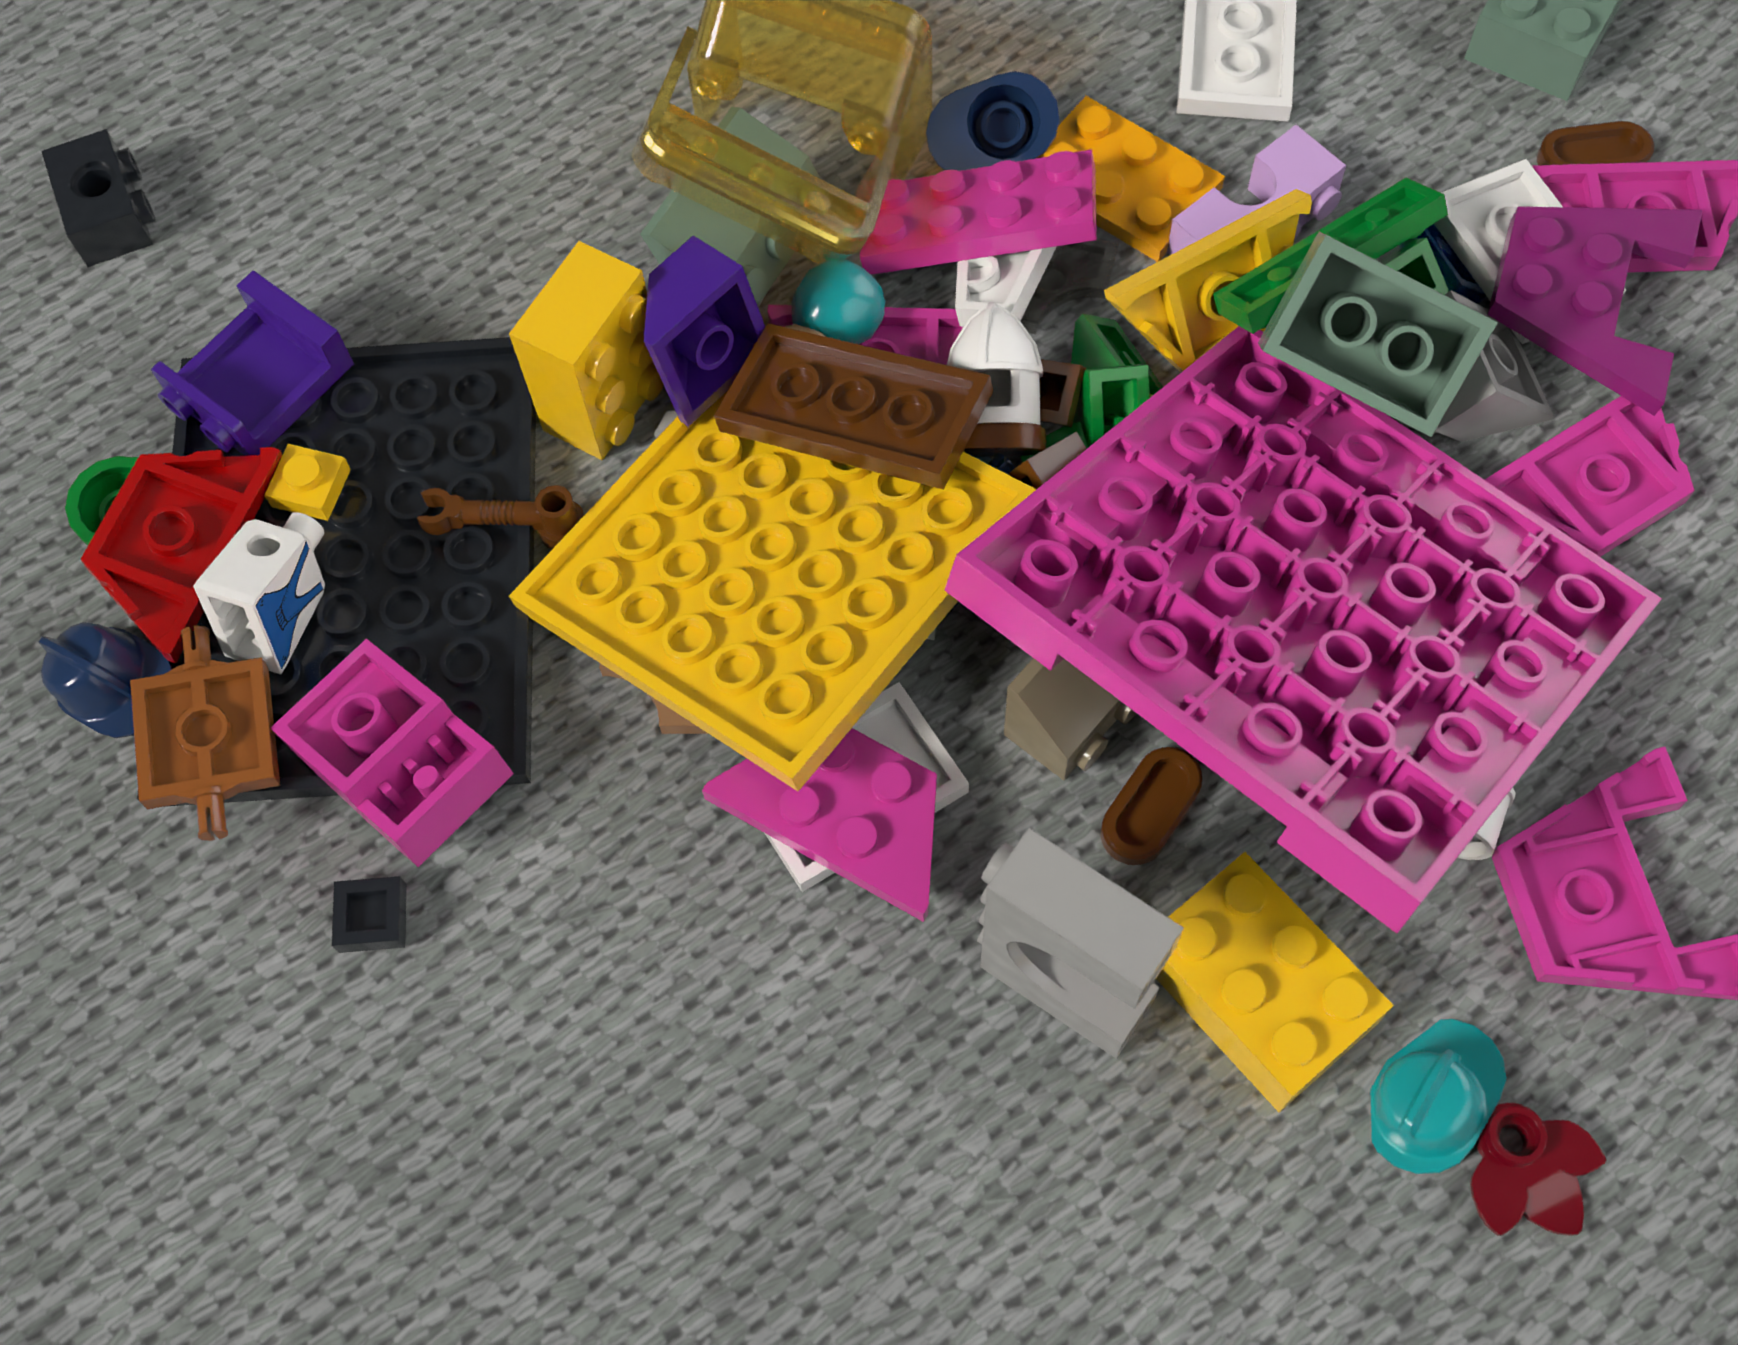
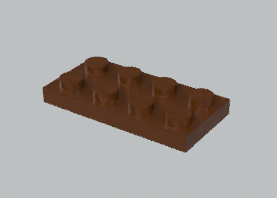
(855, 405)

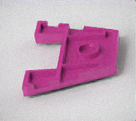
(1588, 902)

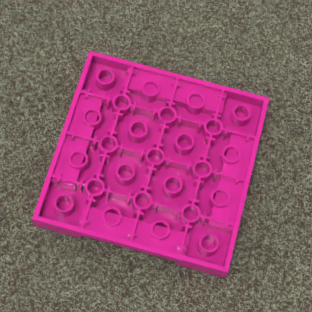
(1310, 612)

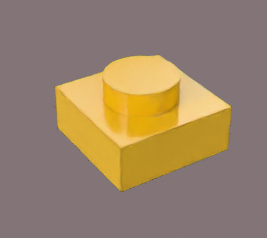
(307, 482)

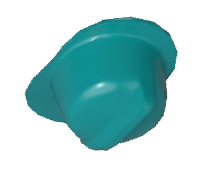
(1436, 1097)

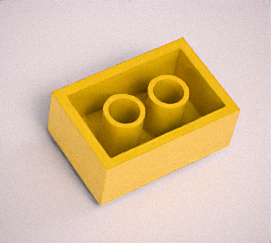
(588, 351)
(1267, 982)

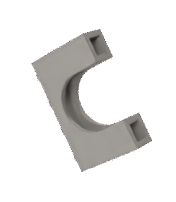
(1072, 940)

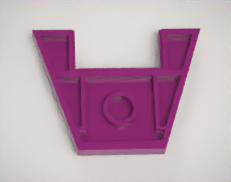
(1566, 285)

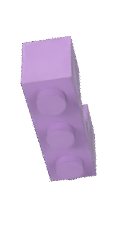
(1281, 167)

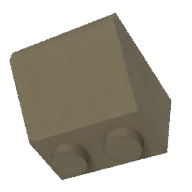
(1061, 716)

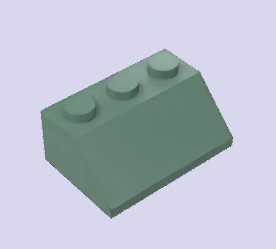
(682, 218)

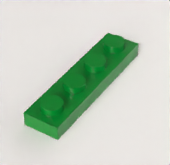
(1371, 228)

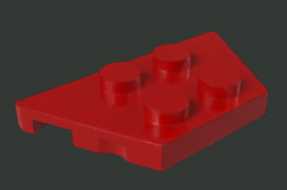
(169, 529)

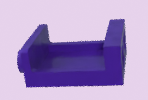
(256, 370)

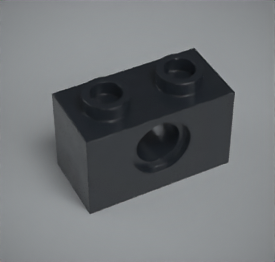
(98, 197)

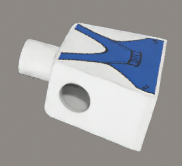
(264, 589)

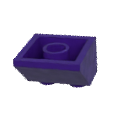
(699, 325)

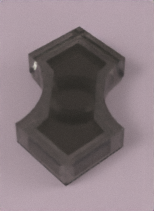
(1071, 274)

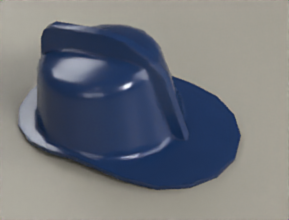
(993, 122)
(91, 674)

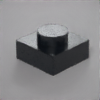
(369, 914)

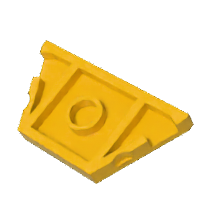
(1175, 298)

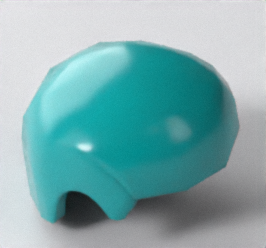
(839, 301)

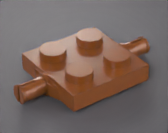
(204, 733)

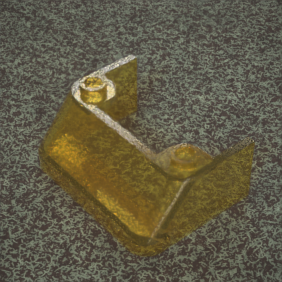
(840, 54)
(754, 184)

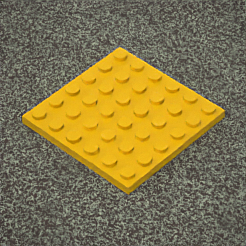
(761, 584)

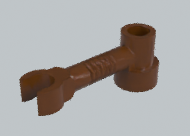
(551, 513)

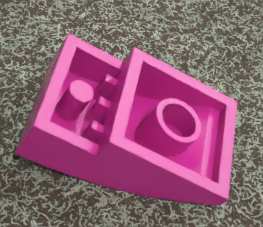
(393, 751)

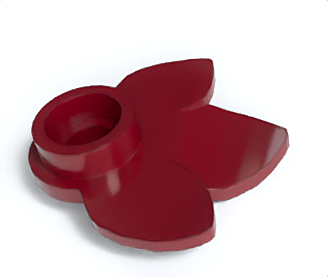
(1537, 1179)

